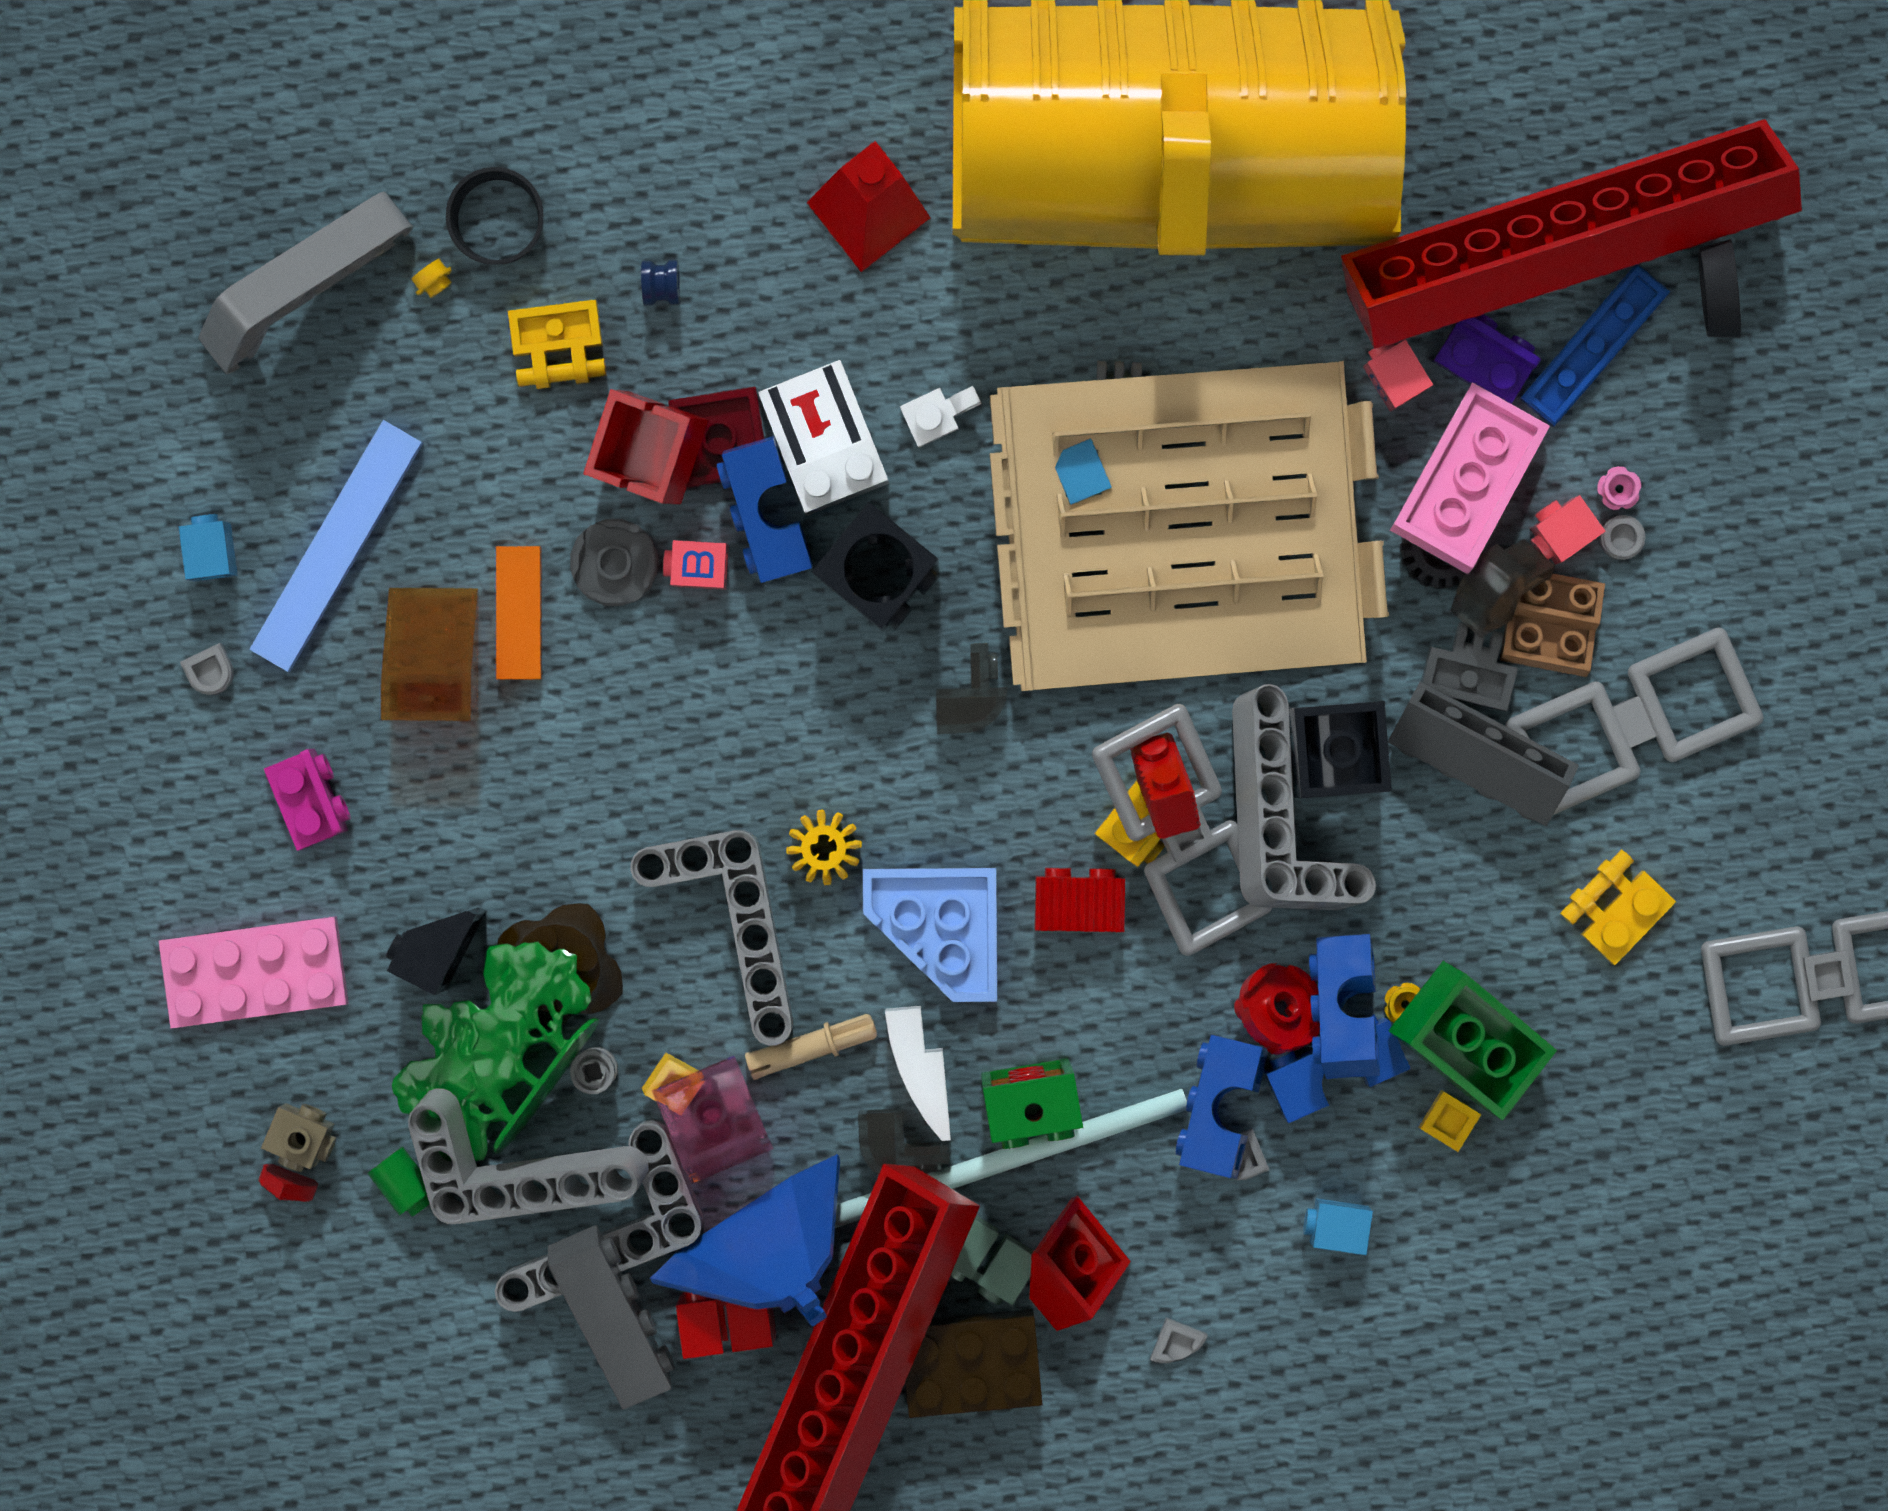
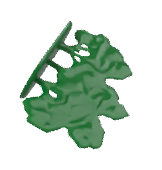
(484, 1048)

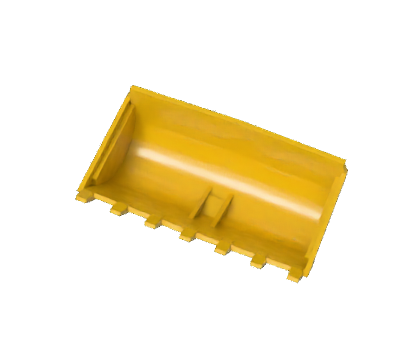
(1178, 125)

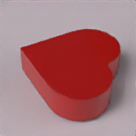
(287, 1184)

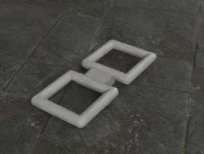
(1643, 715)
(1180, 847)
(1816, 979)

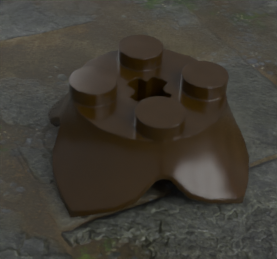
(581, 933)

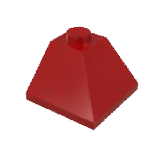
(868, 207)
(1074, 1267)

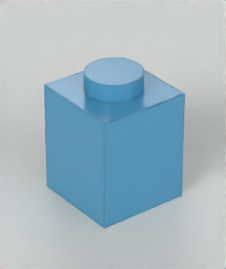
(1081, 472)
(207, 549)
(1338, 1226)

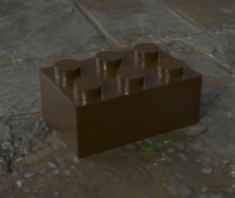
(976, 1365)

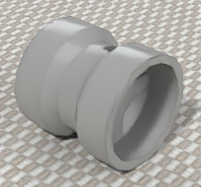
(596, 1063)

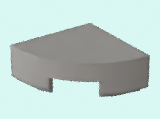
(1176, 1342)

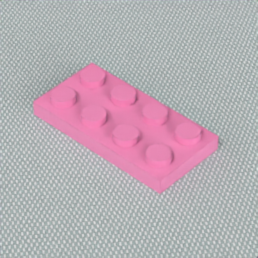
(1470, 478)
(253, 972)

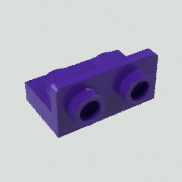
(1487, 357)

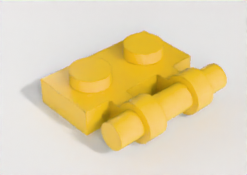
(555, 329)
(1627, 916)

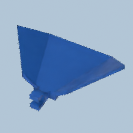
(768, 1249)

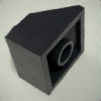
(433, 951)

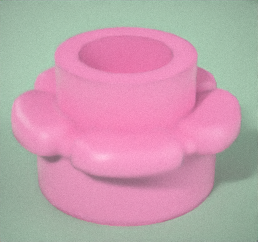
(1630, 493)

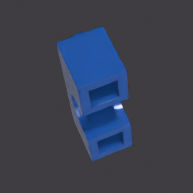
(773, 548)
(1345, 1043)
(1298, 1080)
(1207, 1142)

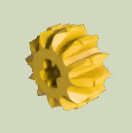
(813, 837)

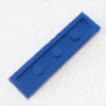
(1594, 345)

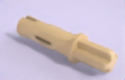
(811, 1046)

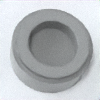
(1622, 538)

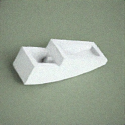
(919, 1068)

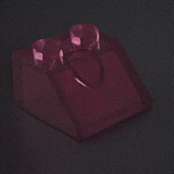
(712, 1119)

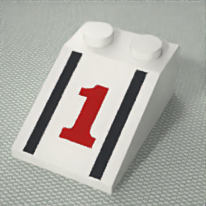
(823, 438)

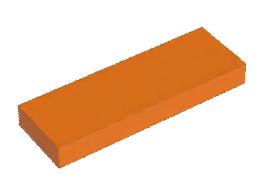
(518, 612)

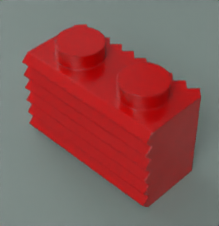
(1165, 786)
(1080, 902)

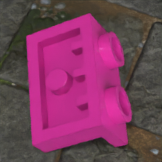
(307, 798)

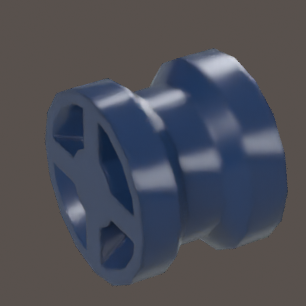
(660, 282)

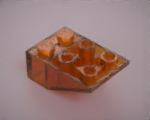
(430, 655)

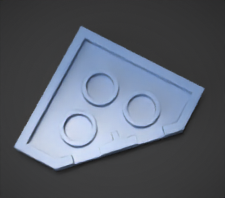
(941, 924)

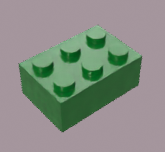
(1472, 1040)

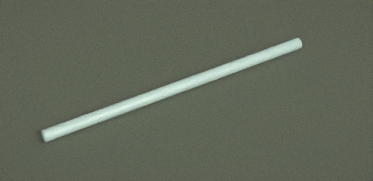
(1038, 1148)

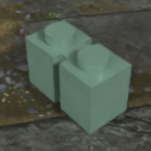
(1006, 1270)

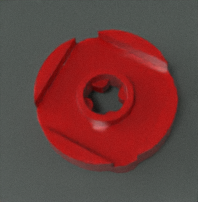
(1259, 1013)

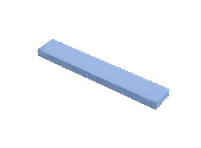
(336, 546)

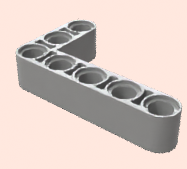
(296, 276)
(1277, 817)
(741, 916)
(512, 1178)
(657, 1223)

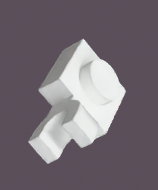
(933, 415)

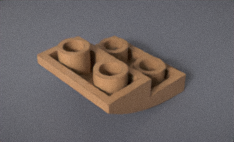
(1555, 626)

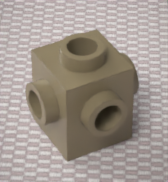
(284, 1141)

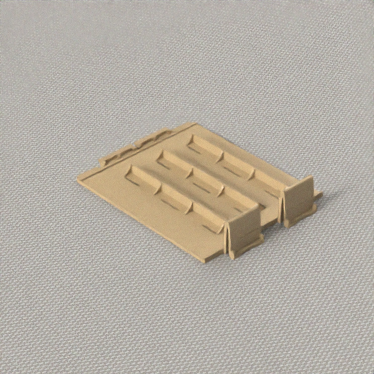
(1144, 631)

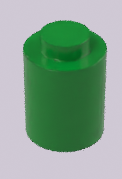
(401, 1183)

